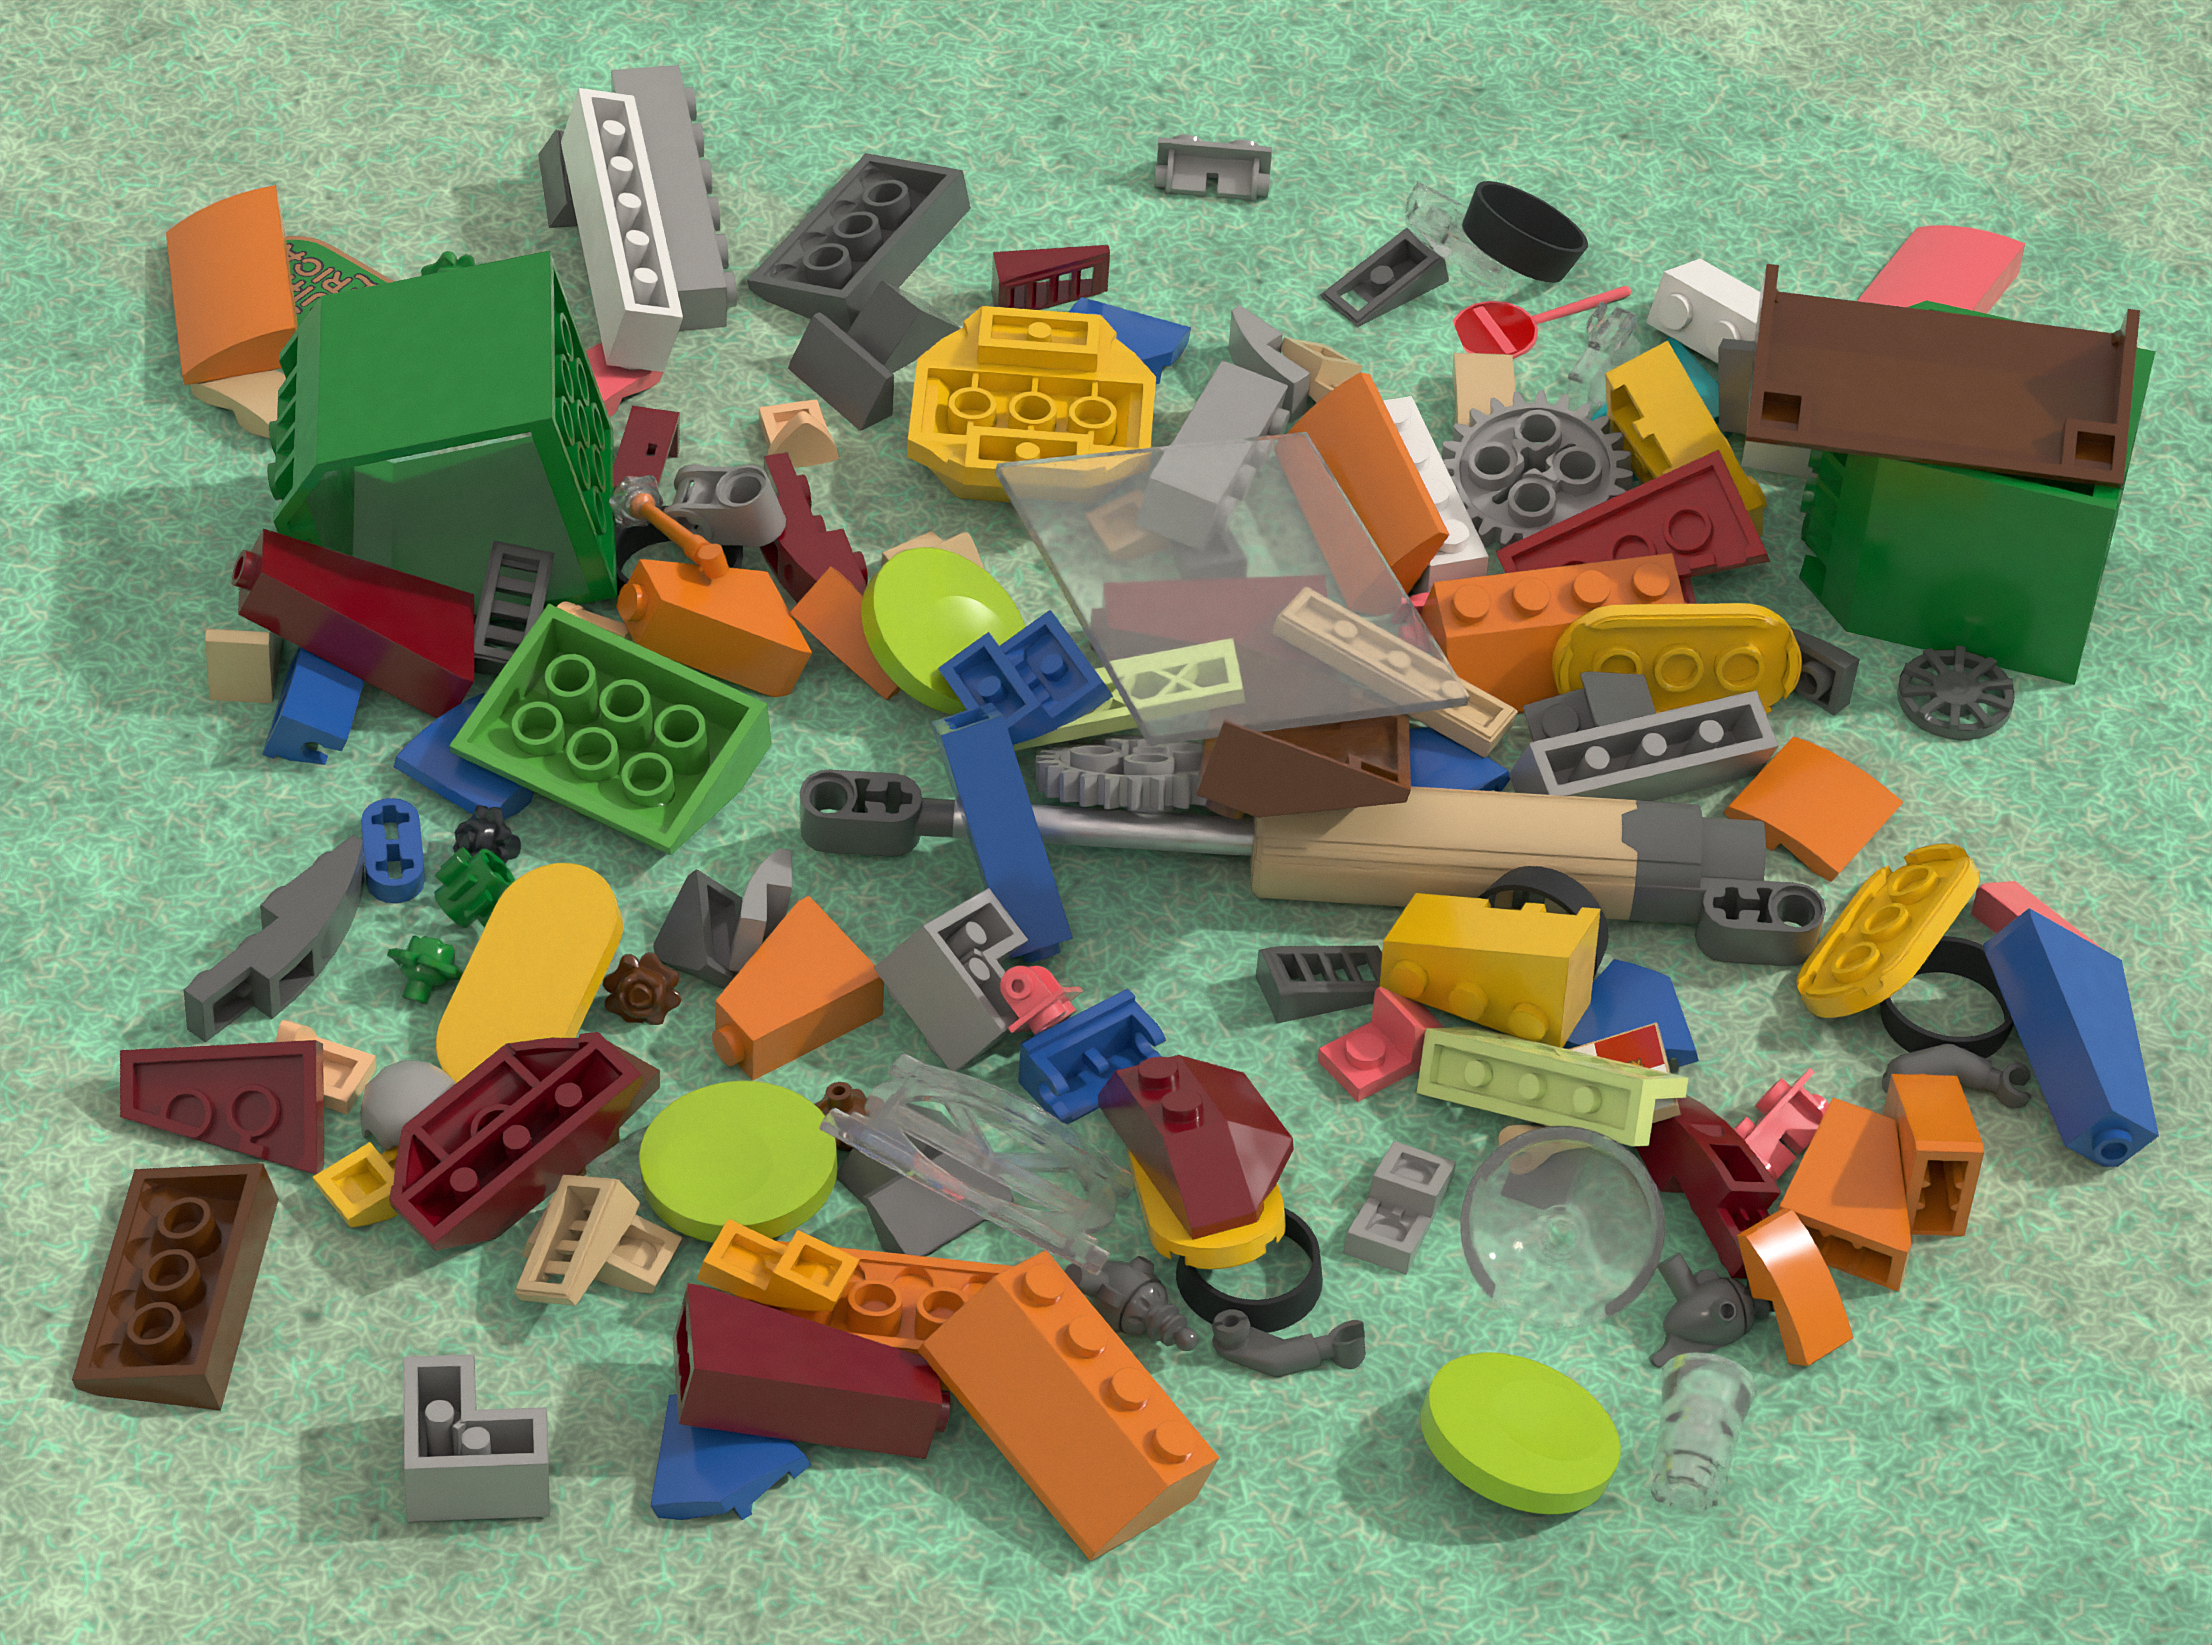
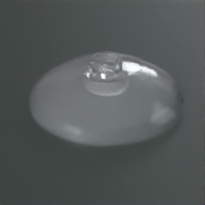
(1573, 1182)

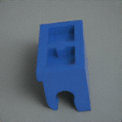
(313, 707)
(1077, 1057)

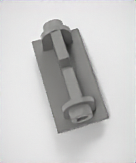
(1238, 165)

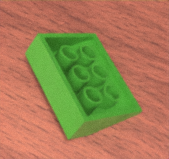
(616, 731)

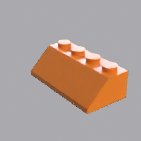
(1506, 625)
(1069, 1406)

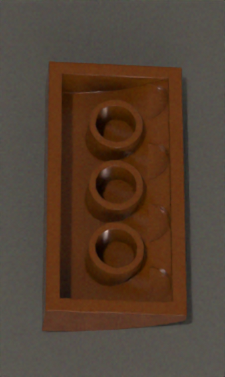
(178, 1285)

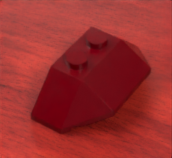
(509, 1136)
(1199, 1139)

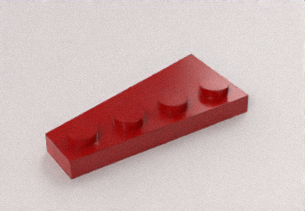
(1684, 513)

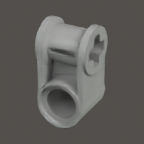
(727, 505)

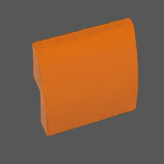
(1815, 806)

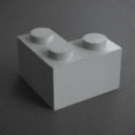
(952, 978)
(465, 1458)

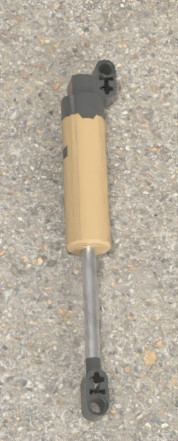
(1630, 854)

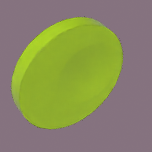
(928, 610)
(738, 1156)
(1520, 1433)

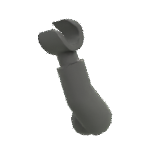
(1970, 1068)
(1278, 1357)

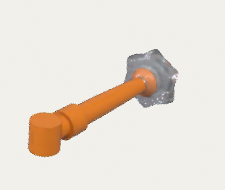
(638, 503)

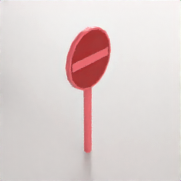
(1511, 330)

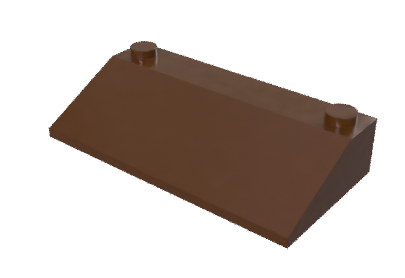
(1941, 387)
(1306, 767)

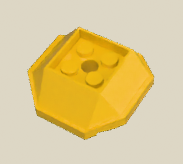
(1025, 391)

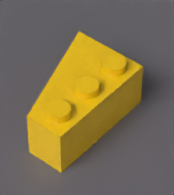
(1669, 423)
(1495, 965)

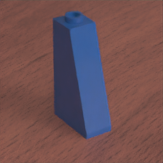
(1002, 826)
(2078, 1035)

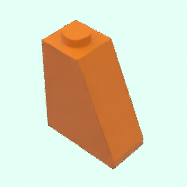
(718, 625)
(795, 994)
(1937, 1151)
(1854, 1194)

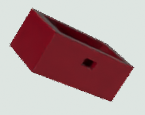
(647, 433)

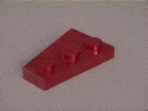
(233, 1096)

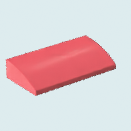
(1948, 267)

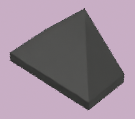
(701, 930)

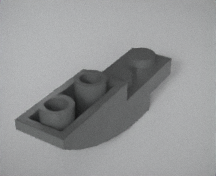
(297, 940)

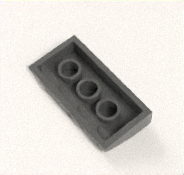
(862, 232)

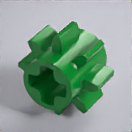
(472, 886)

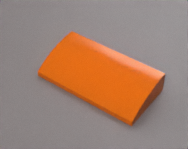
(232, 287)
(1376, 475)
(901, 1296)

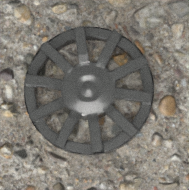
(1956, 693)

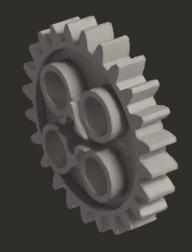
(1533, 473)
(1122, 774)

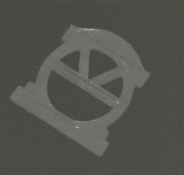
(1061, 1147)

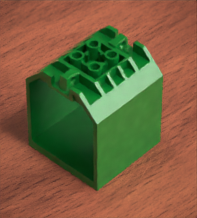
(436, 370)
(1963, 552)

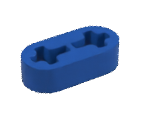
(381, 851)

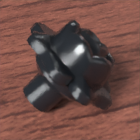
(488, 832)

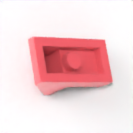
(1381, 1049)

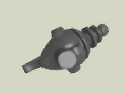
(1134, 1301)
(1707, 1310)

